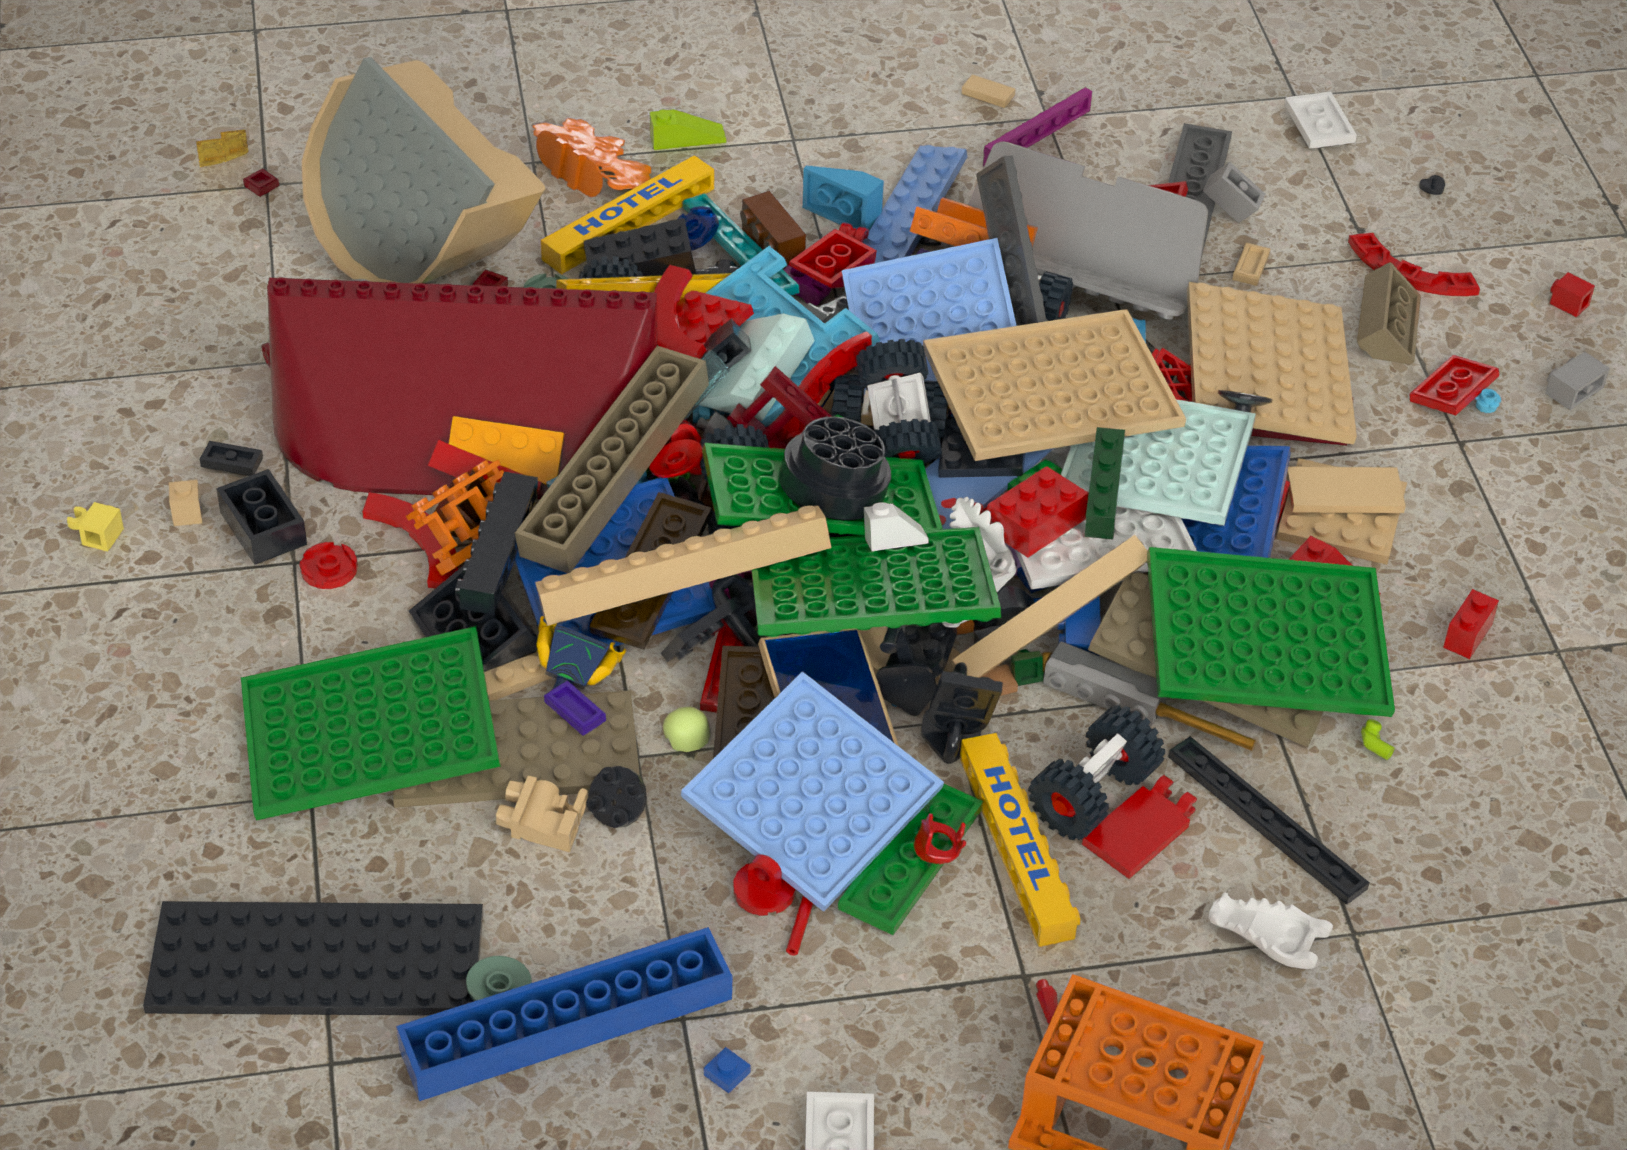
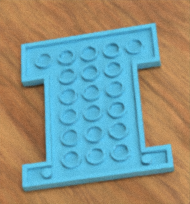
(753, 286)

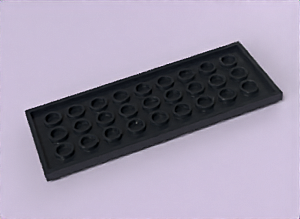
(312, 958)

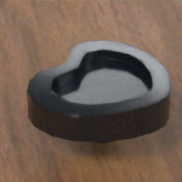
(1433, 185)

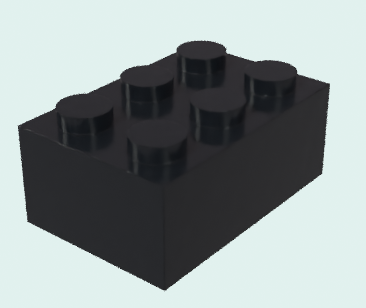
(261, 516)

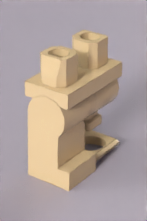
(535, 813)

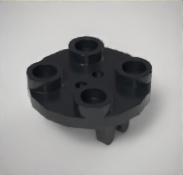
(605, 790)

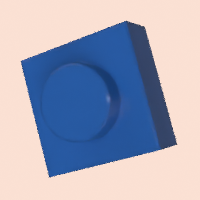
(727, 1070)

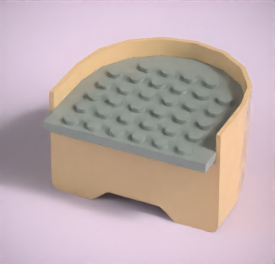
(406, 180)

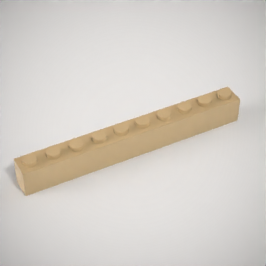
(683, 564)

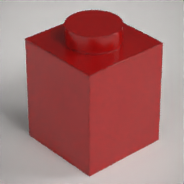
(1571, 294)

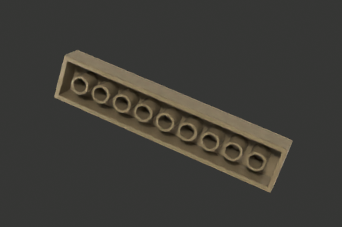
(612, 460)

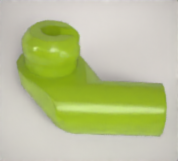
(1372, 739)

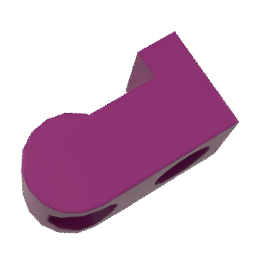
(809, 289)

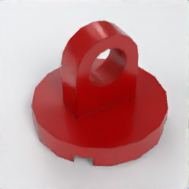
(761, 887)

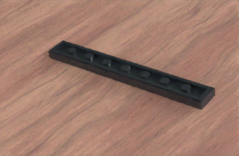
(1269, 820)

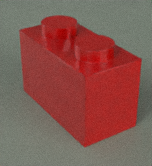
(1471, 624)

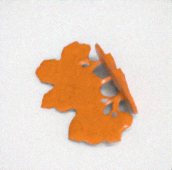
(577, 154)

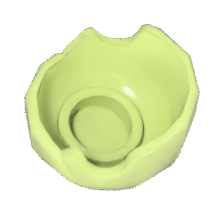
(687, 729)

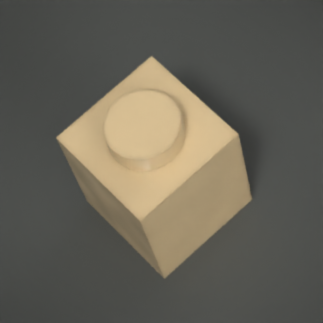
(185, 502)

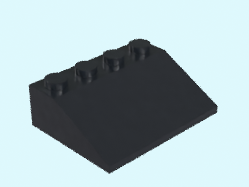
(501, 636)

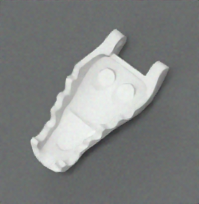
(1274, 928)

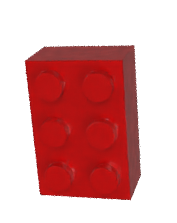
(1039, 510)

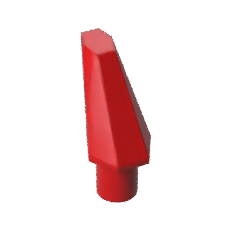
(1047, 998)

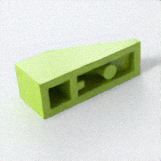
(678, 129)

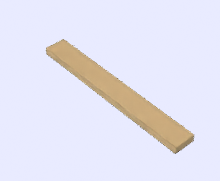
(1053, 608)

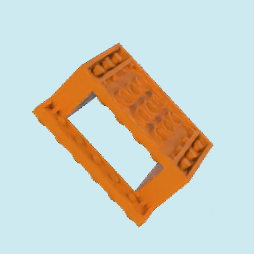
(1074, 1066)

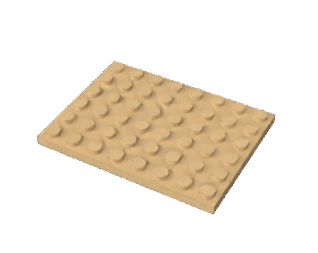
(1272, 351)
(1052, 384)

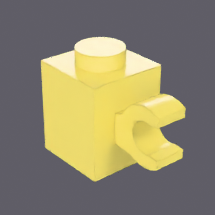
(97, 526)

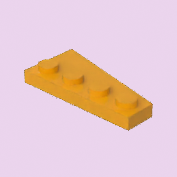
(517, 447)

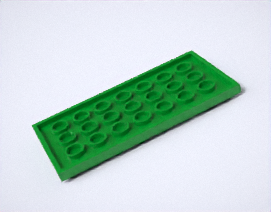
(748, 488)

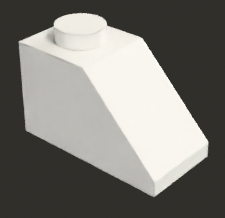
(891, 528)

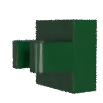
(1027, 667)

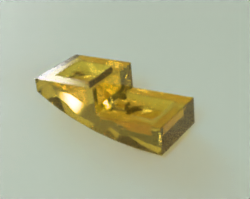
(228, 147)

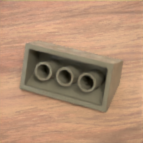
(1389, 316)

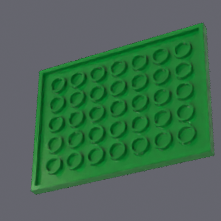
(878, 588)
(1268, 632)
(367, 723)

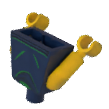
(574, 656)

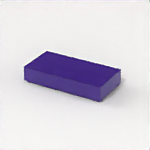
(575, 708)

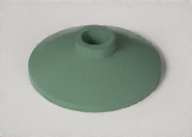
(496, 973)

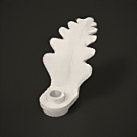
(993, 535)

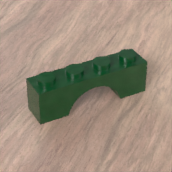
(1104, 483)

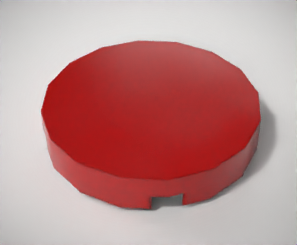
(328, 565)

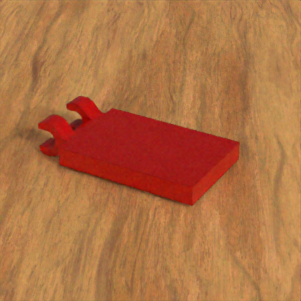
(1141, 827)

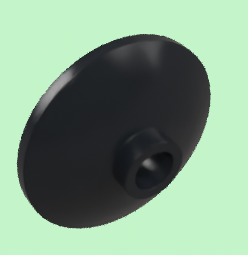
(1244, 401)

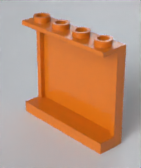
(954, 224)

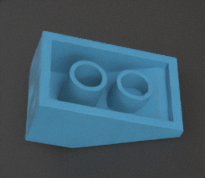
(843, 195)

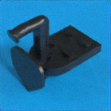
(737, 612)
(914, 663)
(958, 711)

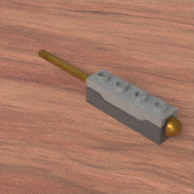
(1113, 684)

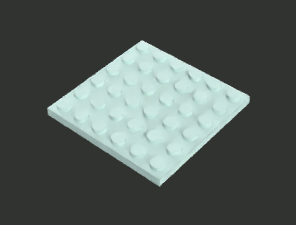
(1178, 470)

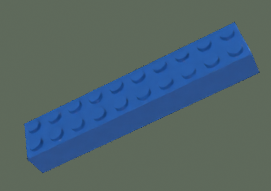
(564, 1013)

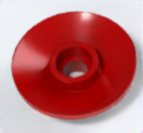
(676, 458)

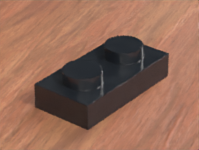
(231, 458)

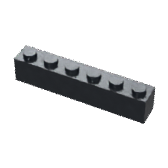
(497, 545)

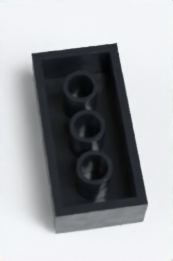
(648, 247)

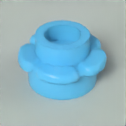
(1487, 401)

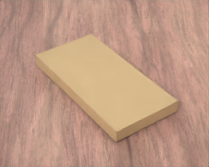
(1345, 489)

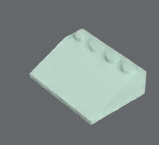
(774, 341)

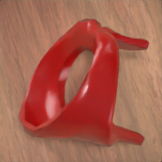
(927, 851)

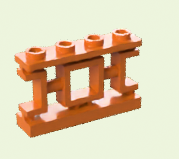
(455, 520)

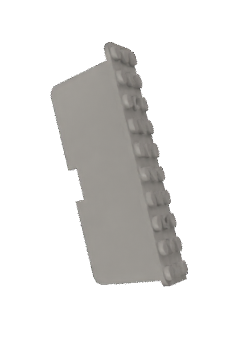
(1108, 238)

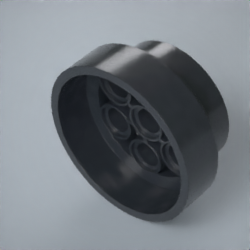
(836, 468)

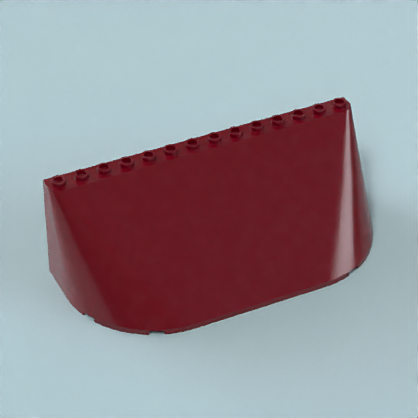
(382, 368)

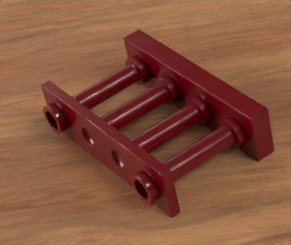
(788, 394)

